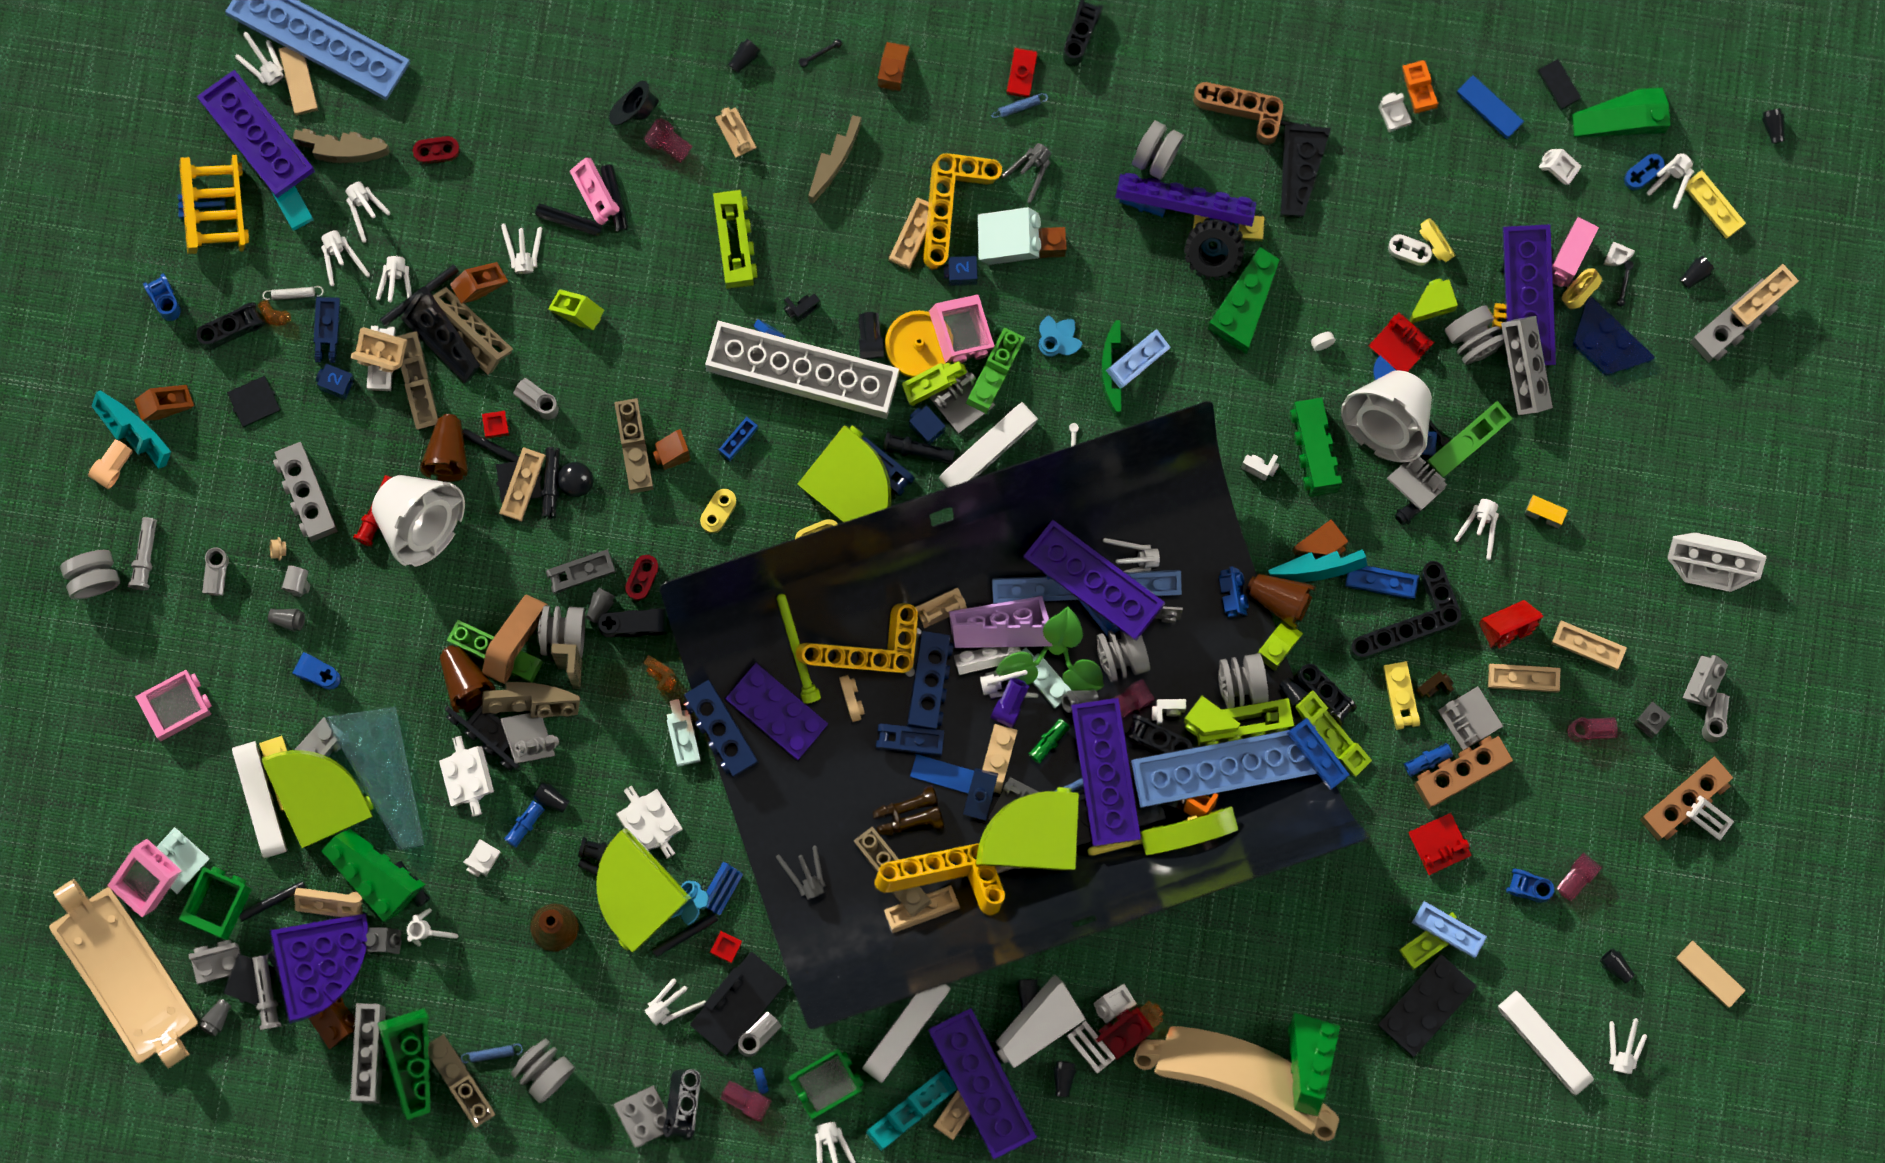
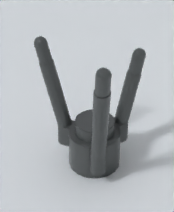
(1037, 156)
(812, 886)

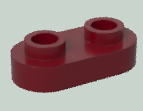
(436, 150)
(641, 578)

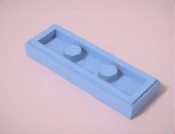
(1138, 359)
(1449, 929)

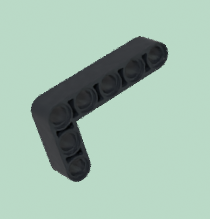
(1414, 624)

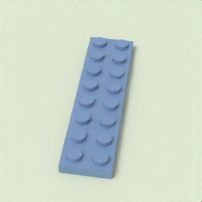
(323, 42)
(1218, 768)

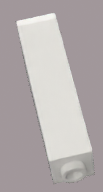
(1040, 1023)

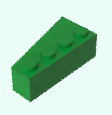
(1241, 309)
(1315, 447)
(372, 874)
(407, 1053)
(1311, 1056)

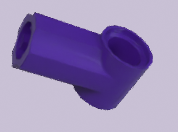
(1008, 706)

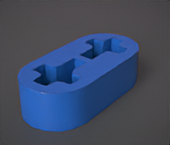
(1641, 168)

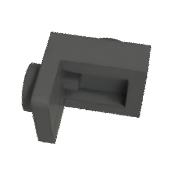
(383, 940)

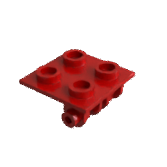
(1401, 343)
(1440, 844)

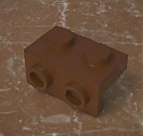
(334, 1023)

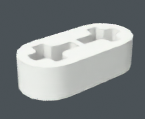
(1408, 255)

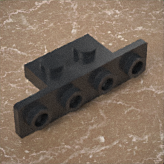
(489, 731)

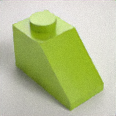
(1435, 301)
(576, 309)
(1279, 645)
(1209, 719)

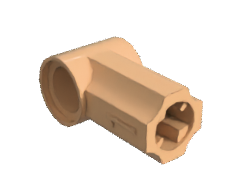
(106, 470)

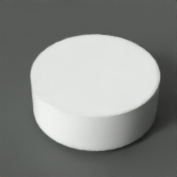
(1322, 341)

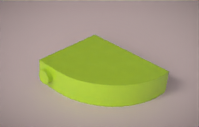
(849, 477)
(316, 794)
(1033, 832)
(635, 891)

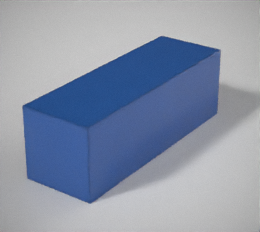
(738, 439)

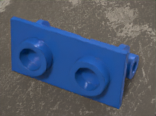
(1234, 583)

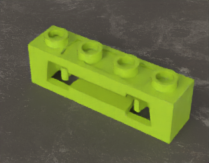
(740, 275)
(1282, 716)

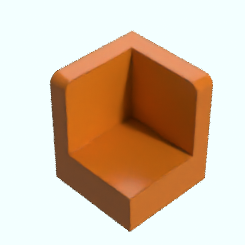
(1200, 805)

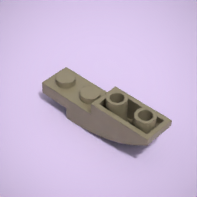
(350, 149)
(633, 445)
(538, 698)
(878, 853)
(460, 1081)

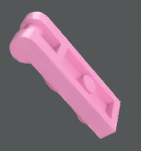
(594, 190)

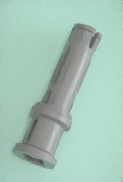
(142, 564)
(267, 1003)

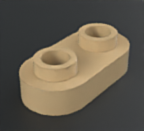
(854, 707)

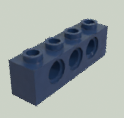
(928, 644)
(745, 757)

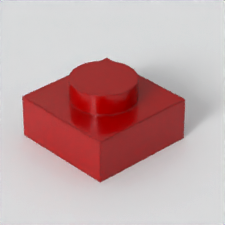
(495, 424)
(726, 947)

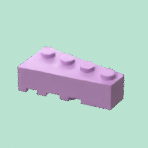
(1000, 624)

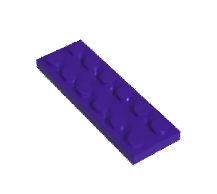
(255, 134)
(1186, 200)
(1530, 280)
(1094, 580)
(1105, 772)
(982, 1083)

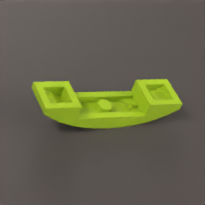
(1348, 753)
(1189, 832)

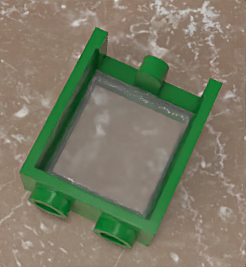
(826, 1083)

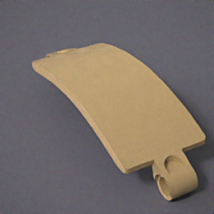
(123, 974)
(1235, 1068)

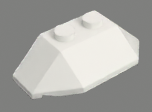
(1715, 561)

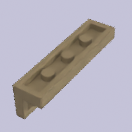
(478, 344)
(568, 658)

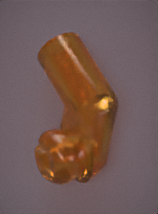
(274, 316)

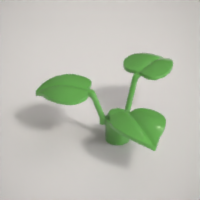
(1062, 632)

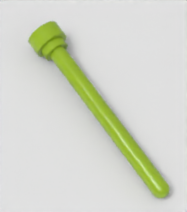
(809, 691)

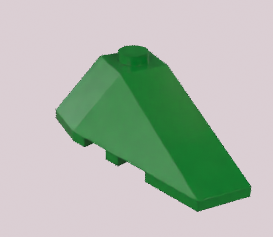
(1630, 114)

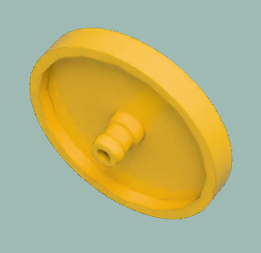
(913, 344)

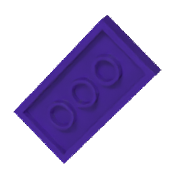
(776, 711)

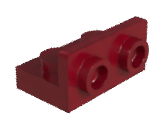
(1126, 1032)

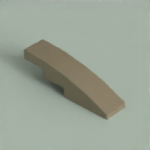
(831, 164)
(418, 383)

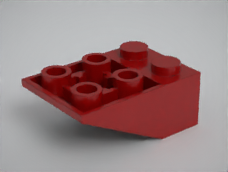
(1509, 623)

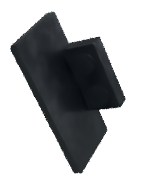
(738, 1003)

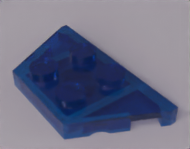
(1607, 341)

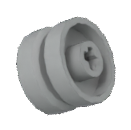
(1155, 148)
(90, 574)

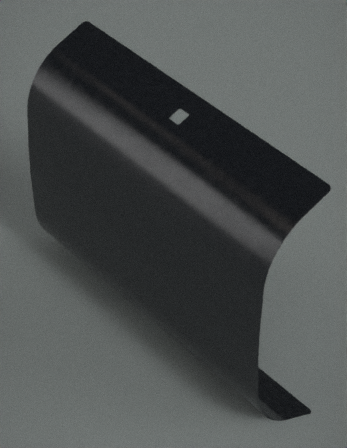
(1136, 486)

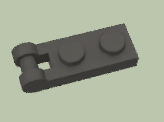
(581, 571)

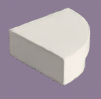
(1618, 255)

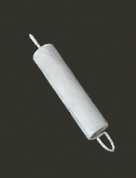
(293, 293)

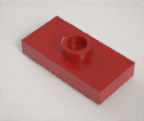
(1021, 72)

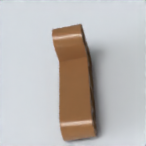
(1237, 108)
(512, 638)

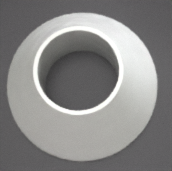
(1390, 416)
(417, 517)

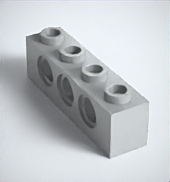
(1710, 347)
(1526, 365)
(296, 457)
(367, 1054)

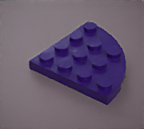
(318, 962)

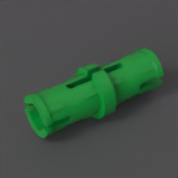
(1049, 741)

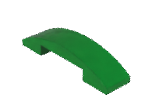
(1112, 396)

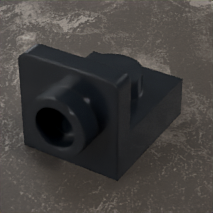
(805, 307)

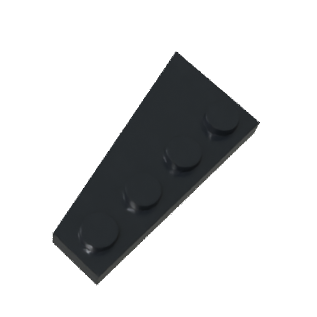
(1301, 161)
(439, 334)

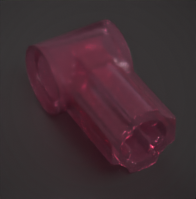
(662, 137)
(1135, 697)
(1594, 729)
(1581, 872)
(751, 1103)

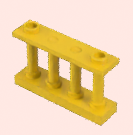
(192, 194)

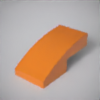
(1419, 86)

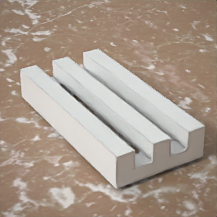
(1697, 808)
(1104, 1063)

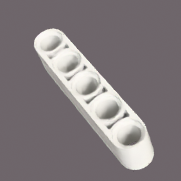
(990, 446)
(259, 799)
(904, 1032)
(1545, 1043)

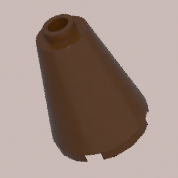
(445, 451)
(1282, 597)
(463, 679)
(560, 934)

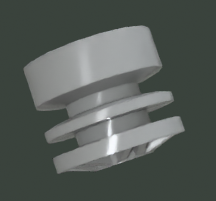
(1474, 332)
(561, 629)
(1122, 653)
(1243, 680)
(542, 1070)

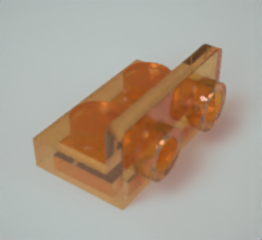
(660, 672)

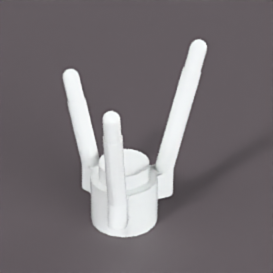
(270, 72)
(1678, 167)
(359, 195)
(334, 245)
(523, 262)
(394, 270)
(1485, 513)
(1146, 559)
(992, 683)
(420, 929)
(658, 1010)
(1625, 1061)
(828, 1134)

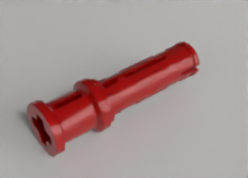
(369, 525)

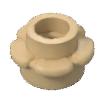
(277, 549)

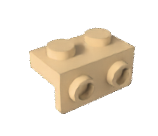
(379, 350)

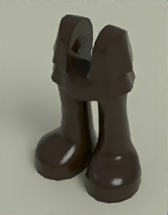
(931, 816)

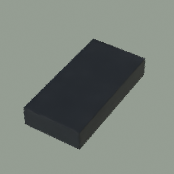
(1559, 84)

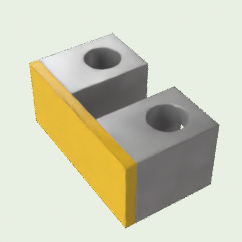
(1552, 512)

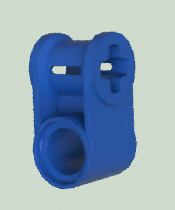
(162, 294)
(314, 670)
(1528, 886)

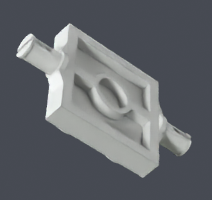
(466, 776)
(650, 820)

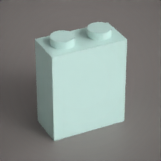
(1008, 236)

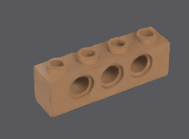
(1497, 759)
(1655, 819)

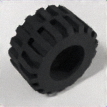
(1206, 265)

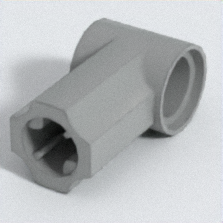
(535, 398)
(215, 574)
(295, 581)
(1717, 716)
(759, 1033)

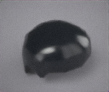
(575, 479)

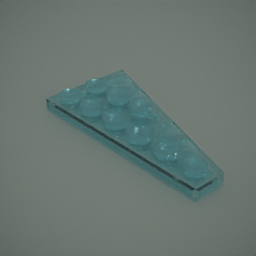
(379, 759)

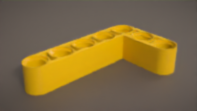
(945, 201)
(866, 655)
(944, 871)

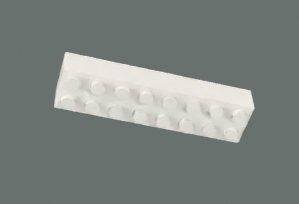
(802, 369)

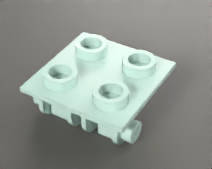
(184, 856)

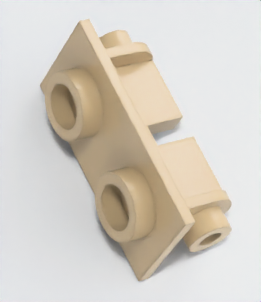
(735, 132)
(939, 607)

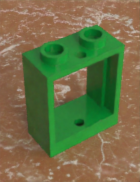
(198, 893)

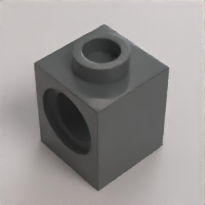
(1652, 720)

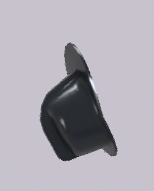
(634, 104)

